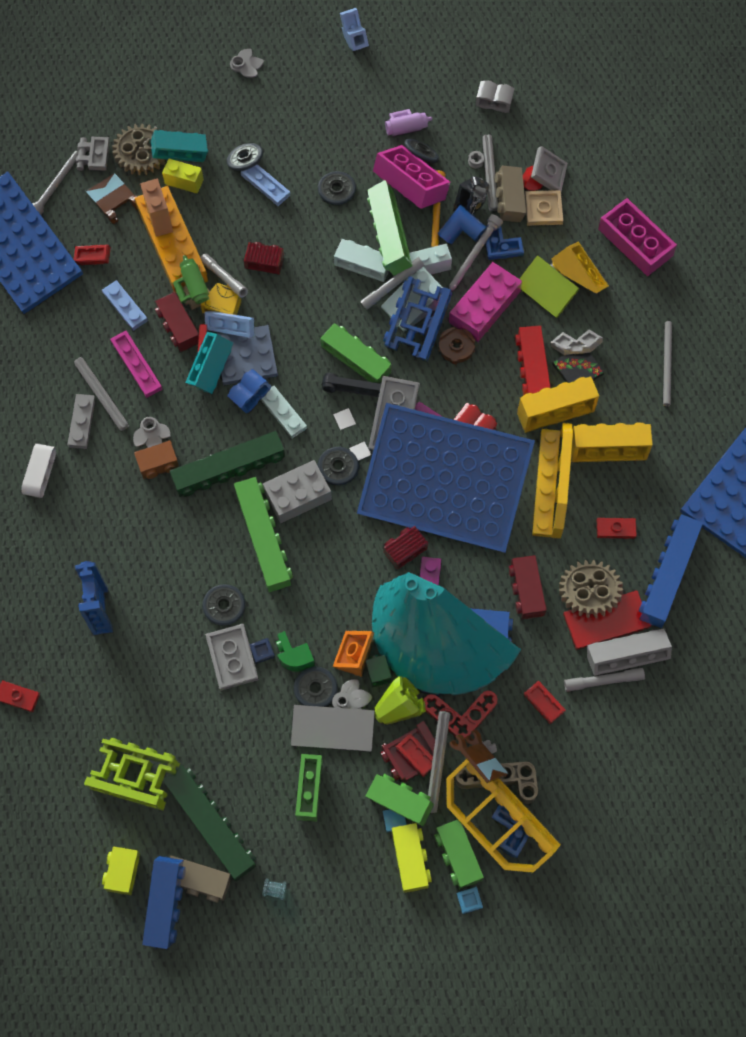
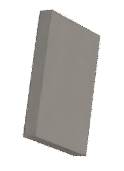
(231, 657)

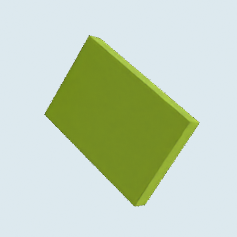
(548, 286)

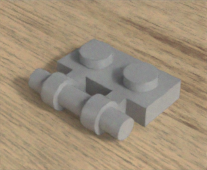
(97, 156)

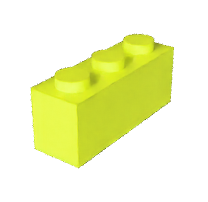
(411, 857)

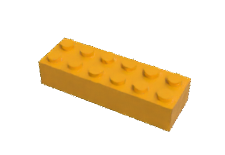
(174, 245)

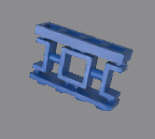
(431, 323)
(93, 596)

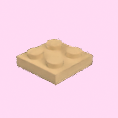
(543, 208)

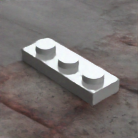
(81, 421)

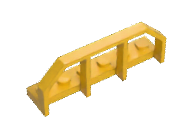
(546, 482)
(517, 811)

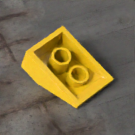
(577, 266)

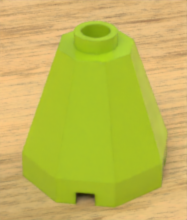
(399, 702)

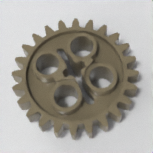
(138, 149)
(590, 588)

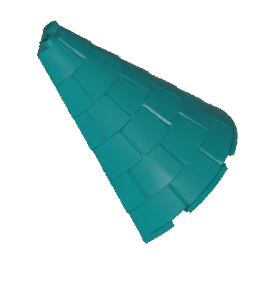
(437, 638)

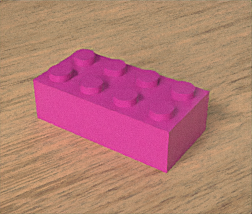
(411, 176)
(637, 237)
(485, 301)

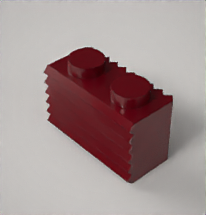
(264, 257)
(405, 547)

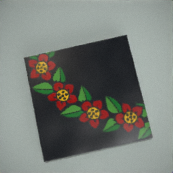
(577, 366)

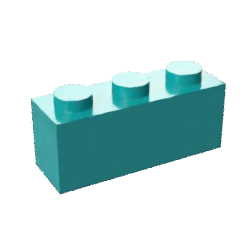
(179, 146)
(209, 362)

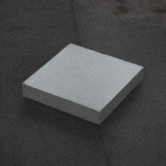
(549, 169)

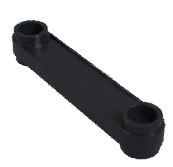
(333, 383)

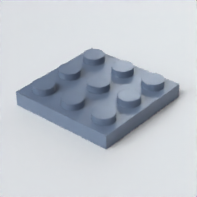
(249, 354)

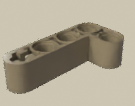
(515, 779)

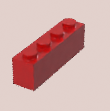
(533, 359)

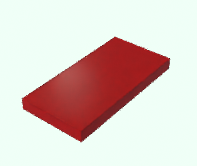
(618, 623)

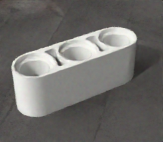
(38, 470)

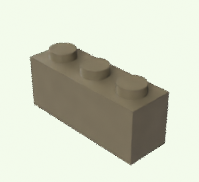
(510, 193)
(205, 881)

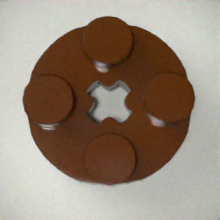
(452, 354)

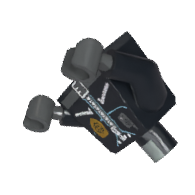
(472, 194)

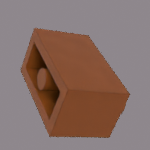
(156, 460)

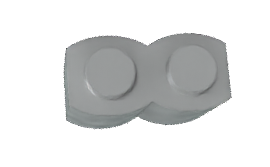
(495, 96)

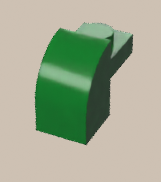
(295, 658)

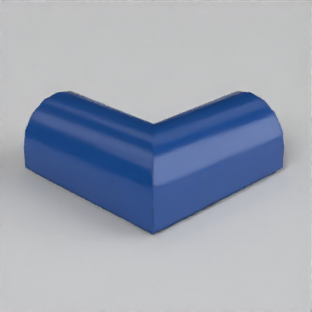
(461, 221)
(503, 248)
(516, 841)

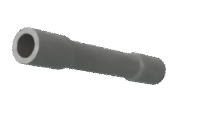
(235, 285)
(376, 295)
(625, 676)

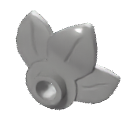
(247, 62)
(150, 436)
(354, 696)

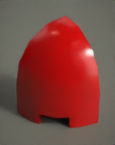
(528, 182)

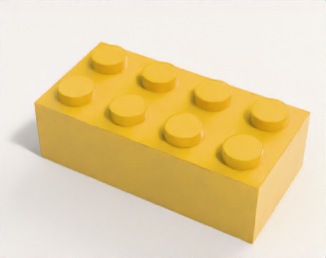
(557, 404)
(611, 442)

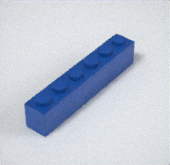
(671, 571)

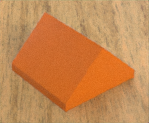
(354, 651)

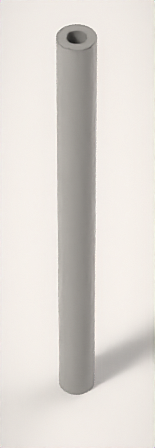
(667, 364)

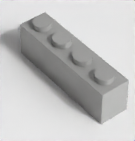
(629, 651)

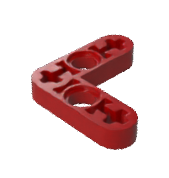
(465, 719)

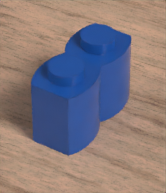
(249, 391)

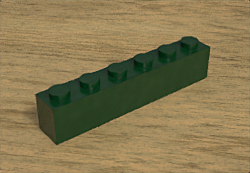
(227, 464)
(209, 823)

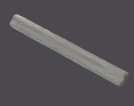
(490, 172)
(101, 394)
(438, 758)

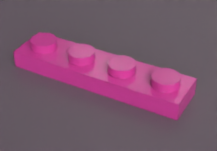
(136, 364)

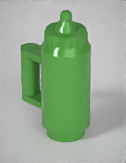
(193, 281)

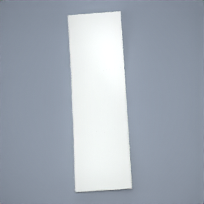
(345, 419)

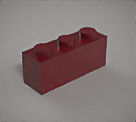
(177, 322)
(527, 587)

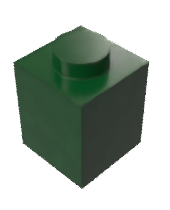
(378, 670)

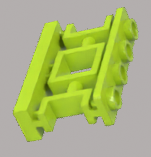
(127, 788)

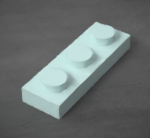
(283, 412)

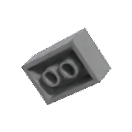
(297, 491)

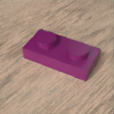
(430, 569)

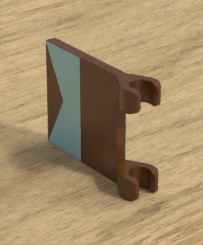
(110, 195)
(480, 757)

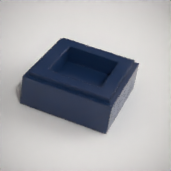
(262, 650)

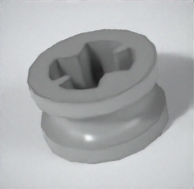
(476, 154)

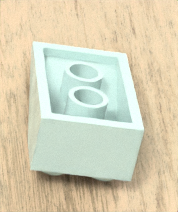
(428, 284)

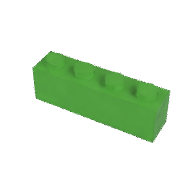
(355, 354)

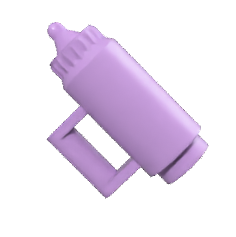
(405, 122)

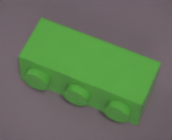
(309, 787)
(400, 799)
(458, 854)

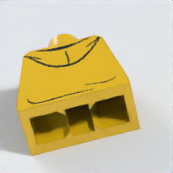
(222, 300)

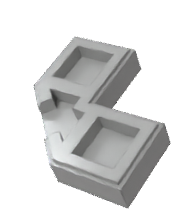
(584, 344)

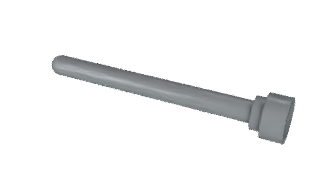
(52, 187)
(494, 223)

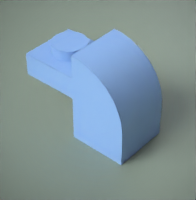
(352, 30)

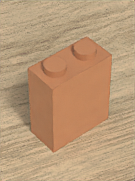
(156, 207)

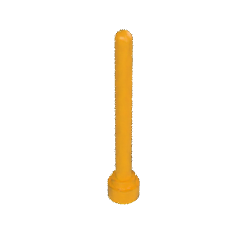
(436, 219)

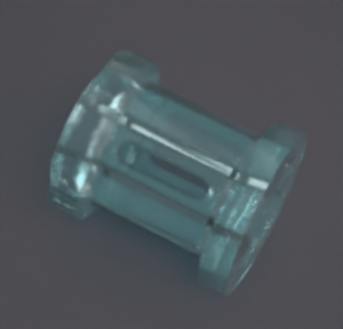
(274, 889)

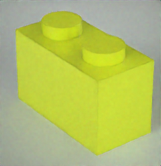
(182, 176)
(121, 870)

